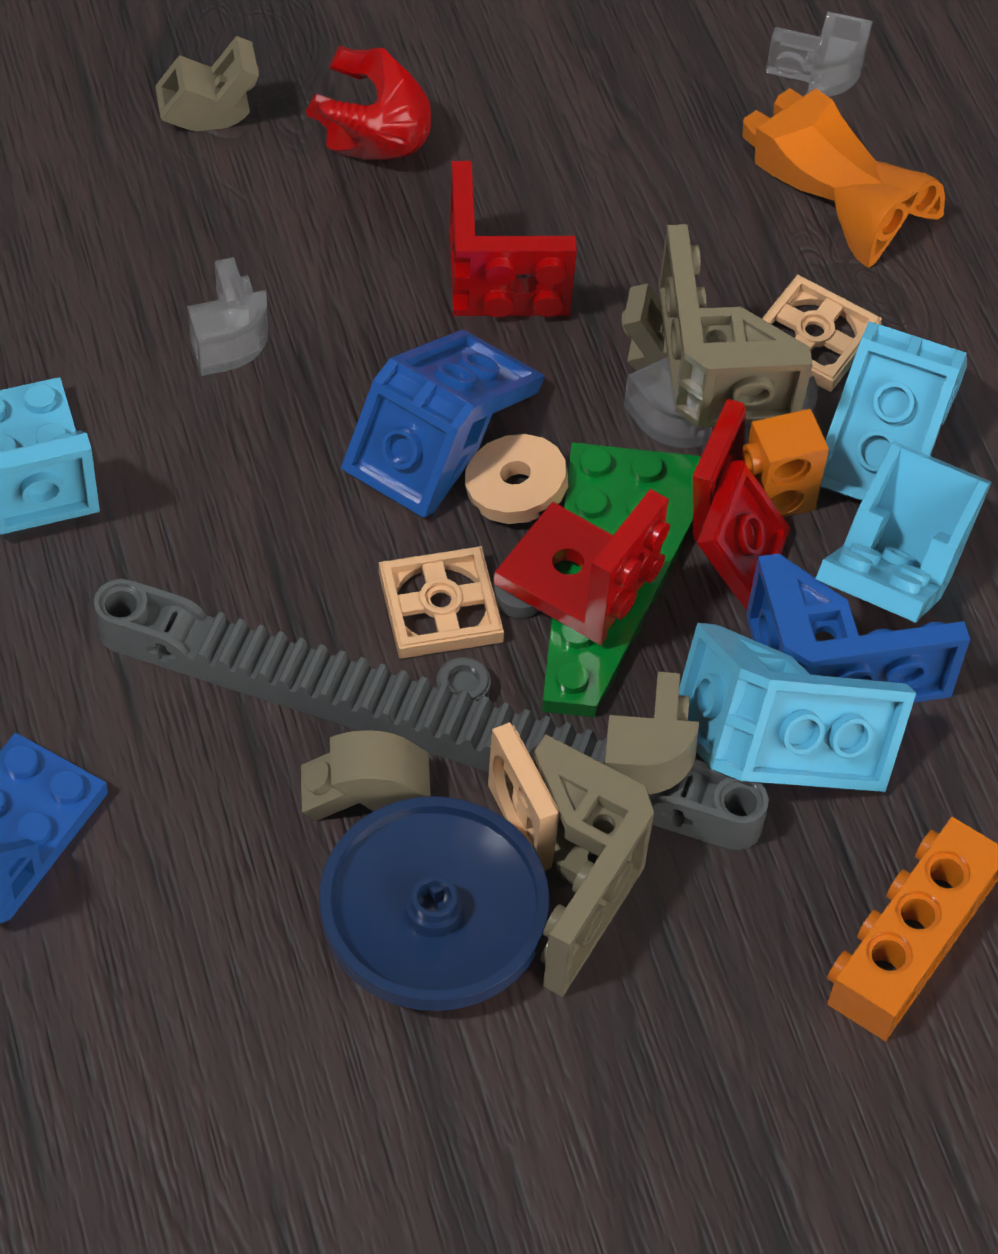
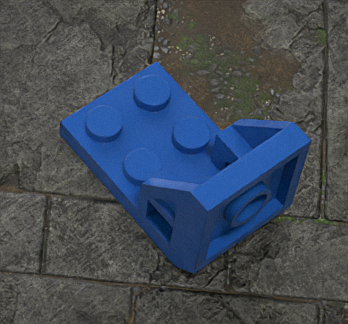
(431, 416)
(793, 606)
(40, 814)

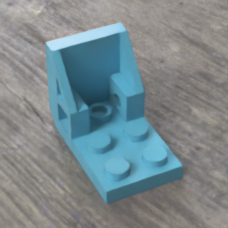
(893, 394)
(43, 459)
(907, 533)
(781, 725)

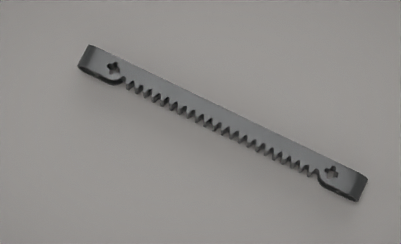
(386, 702)

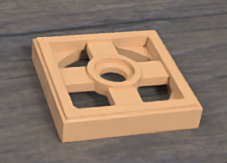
(831, 306)
(449, 635)
(522, 792)

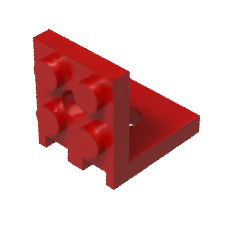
(487, 265)
(610, 565)

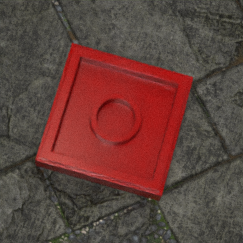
(722, 447)
(741, 528)

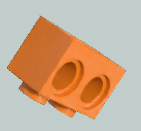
(788, 460)

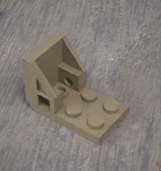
(753, 364)
(599, 816)

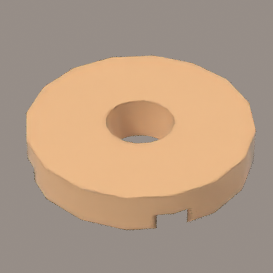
(513, 456)

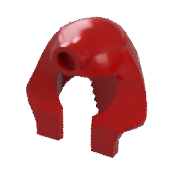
(381, 131)

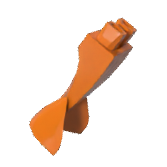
(821, 155)

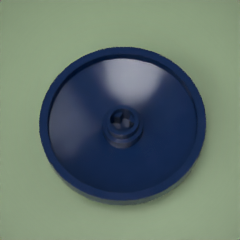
(433, 903)

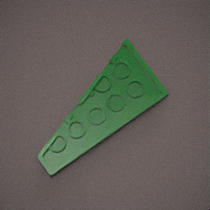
(604, 490)

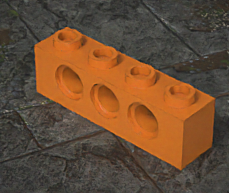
(882, 997)

